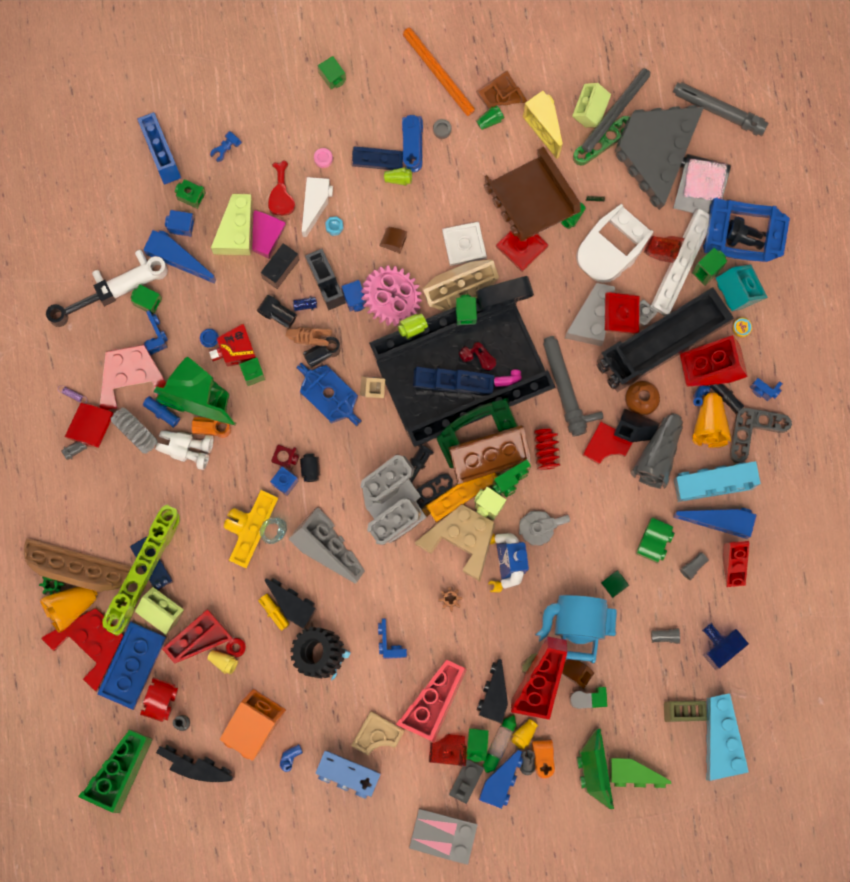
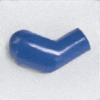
(697, 397)
(288, 757)

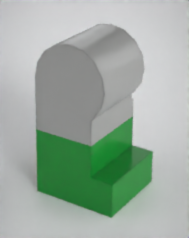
(589, 700)

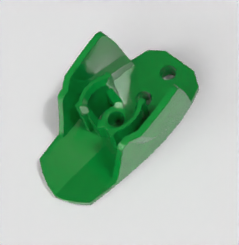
(195, 392)

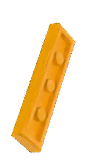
(458, 496)

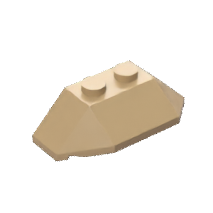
(462, 280)

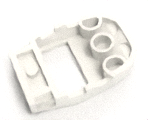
(600, 257)

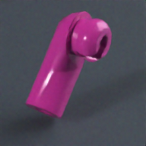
(508, 380)

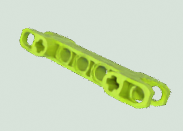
(159, 543)

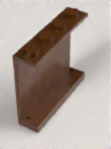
(533, 196)

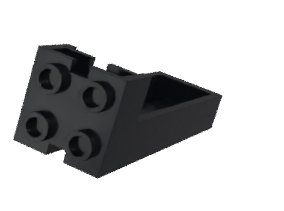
(664, 340)

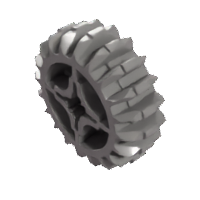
(134, 430)

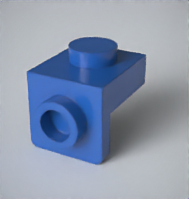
(762, 390)

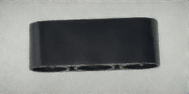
(504, 293)

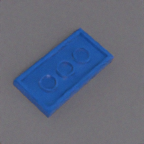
(131, 665)

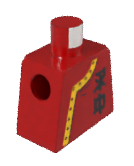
(234, 347)

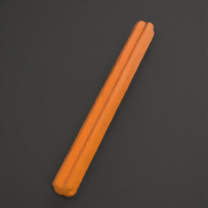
(438, 71)

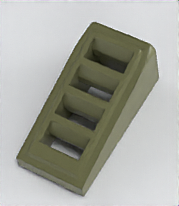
(672, 711)

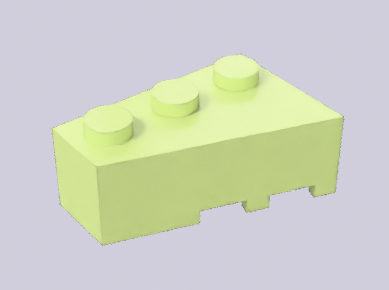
(235, 228)

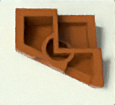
(501, 92)

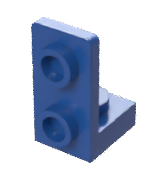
(155, 345)
(396, 651)

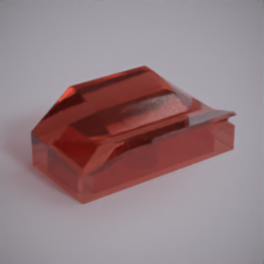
(664, 248)
(449, 750)

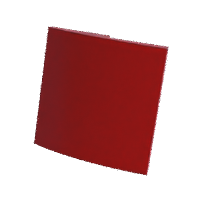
(89, 425)

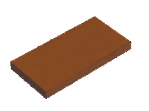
(489, 454)

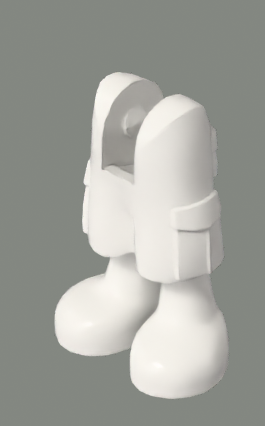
(180, 445)

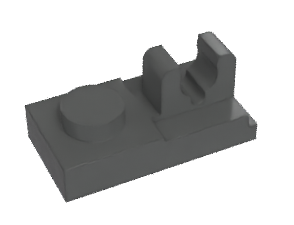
(466, 781)

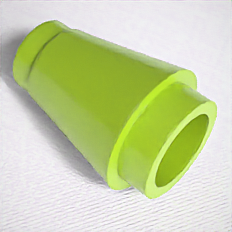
(398, 176)

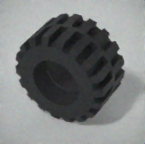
(304, 648)

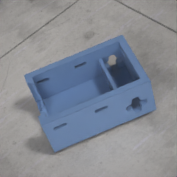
(346, 777)

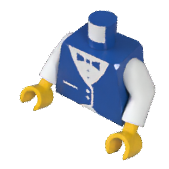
(512, 561)

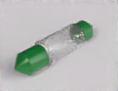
(499, 744)

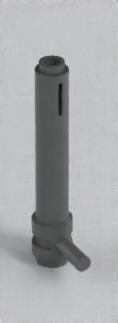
(746, 120)
(573, 413)

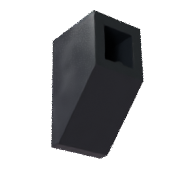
(635, 427)

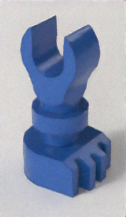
(230, 139)

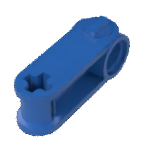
(412, 142)

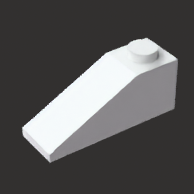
(316, 199)

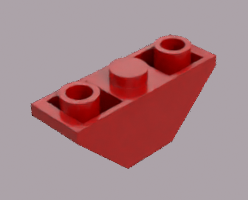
(736, 563)

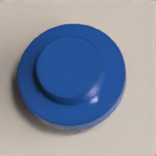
(209, 338)

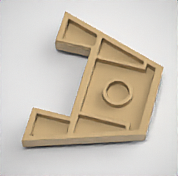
(466, 531)

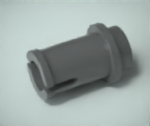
(73, 449)
(527, 766)

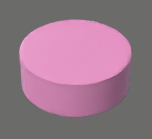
(323, 158)

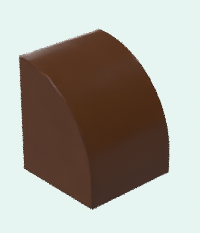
(394, 239)
(577, 672)

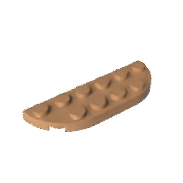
(74, 567)

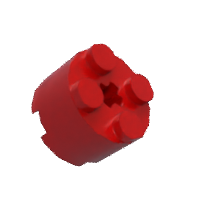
(158, 700)

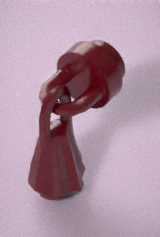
(487, 361)

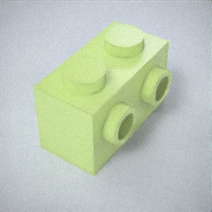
(591, 105)
(489, 503)
(159, 610)

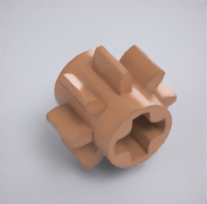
(446, 603)

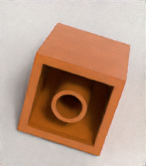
(252, 724)

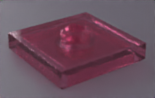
(705, 179)

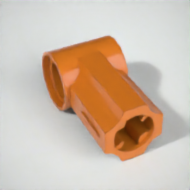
(207, 426)

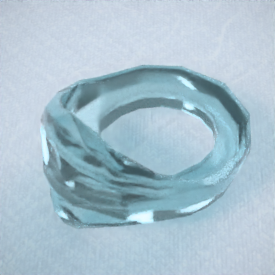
(280, 532)

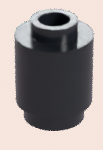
(310, 468)

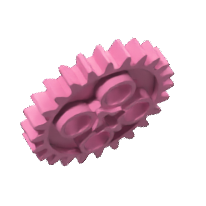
(396, 281)

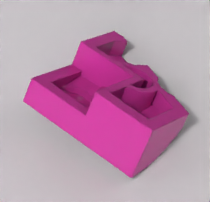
(266, 233)

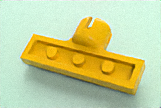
(248, 527)

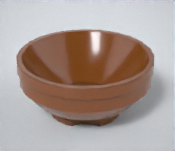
(642, 407)

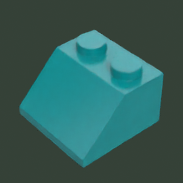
(741, 287)

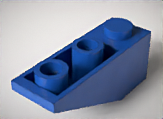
(497, 785)

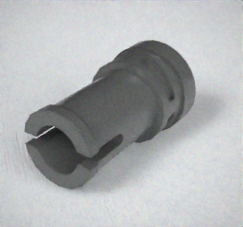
(691, 568)
(670, 636)
(181, 723)

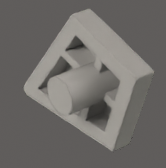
(646, 313)

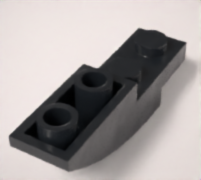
(202, 770)

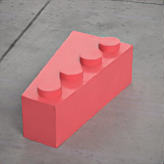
(433, 703)

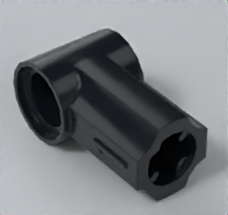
(272, 309)
(320, 353)

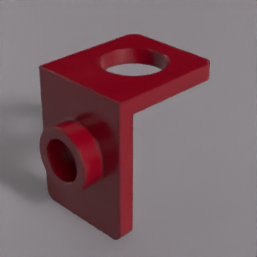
(292, 460)

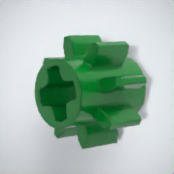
(46, 586)

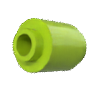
(412, 325)

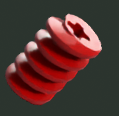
(546, 449)

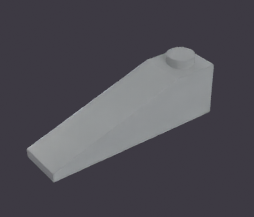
(320, 542)

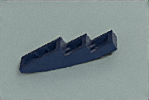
(453, 380)

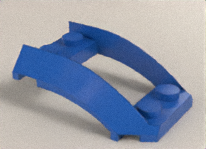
(719, 223)

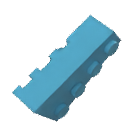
(717, 482)
(724, 745)

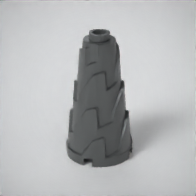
(658, 456)

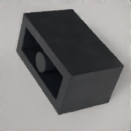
(280, 266)

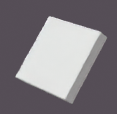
(464, 243)

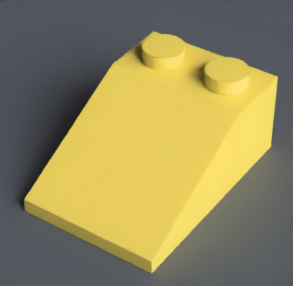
(542, 118)

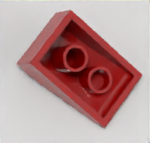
(714, 363)

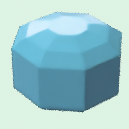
(334, 226)

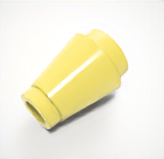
(223, 661)

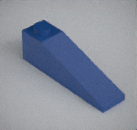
(159, 148)
(163, 246)
(731, 521)

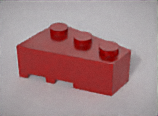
(197, 637)

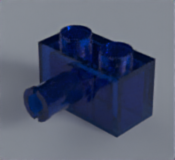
(724, 646)

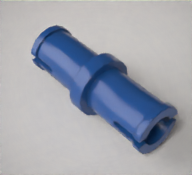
(161, 411)

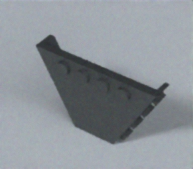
(655, 147)

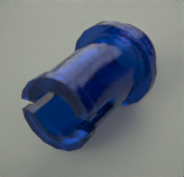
(304, 304)

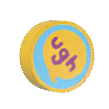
(742, 327)

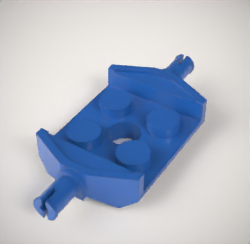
(339, 405)

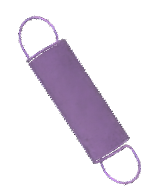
(72, 394)

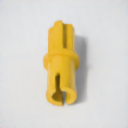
(273, 612)

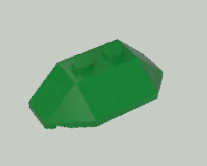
(594, 770)

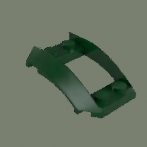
(500, 412)

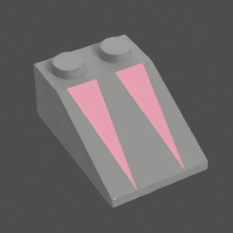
(443, 836)

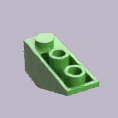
(629, 771)

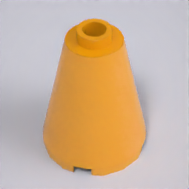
(712, 423)
(67, 605)

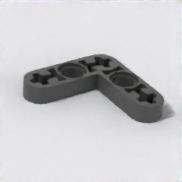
(753, 422)

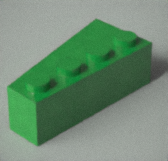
(115, 778)

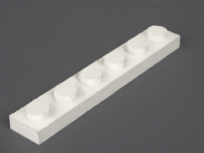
(680, 268)

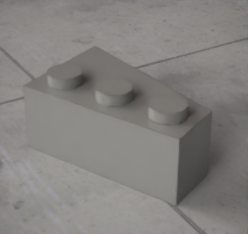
(590, 321)

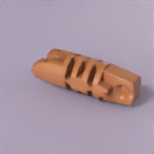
(308, 336)

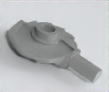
(538, 527)

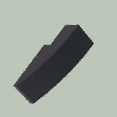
(325, 279)

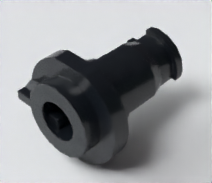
(738, 233)

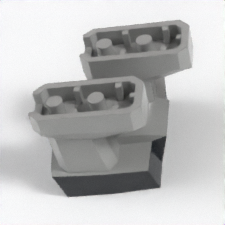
(392, 500)

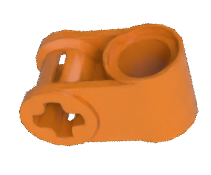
(543, 755)

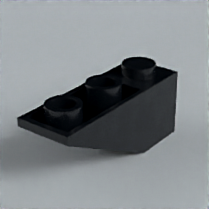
(294, 608)
(495, 700)

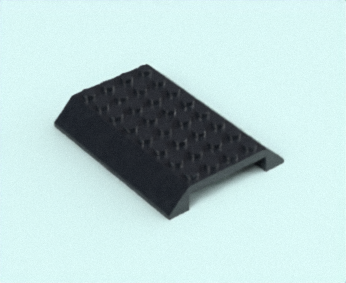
(429, 411)

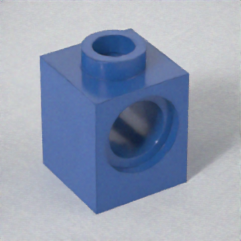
(180, 223)
(353, 295)
(284, 481)

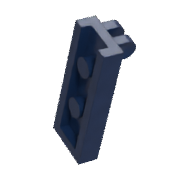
(376, 158)
(160, 576)

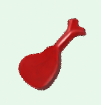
(280, 202)

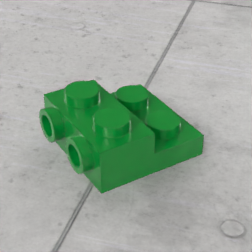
(507, 482)

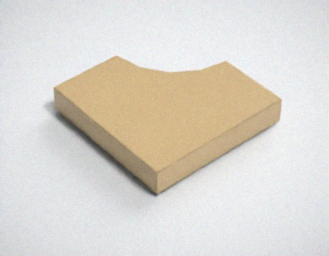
(377, 733)

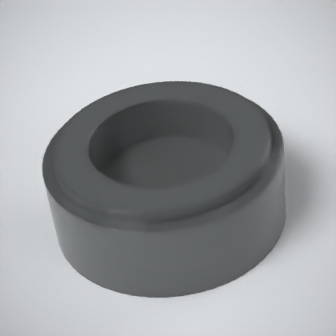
(442, 129)

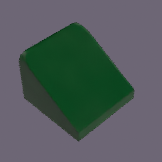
(615, 584)

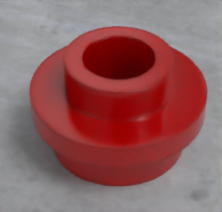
(229, 647)

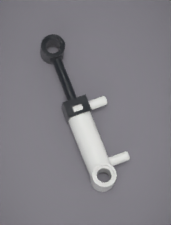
(114, 288)

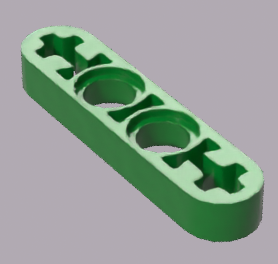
(604, 141)

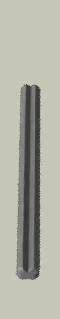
(616, 110)

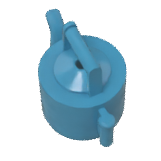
(581, 622)

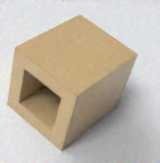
(372, 387)

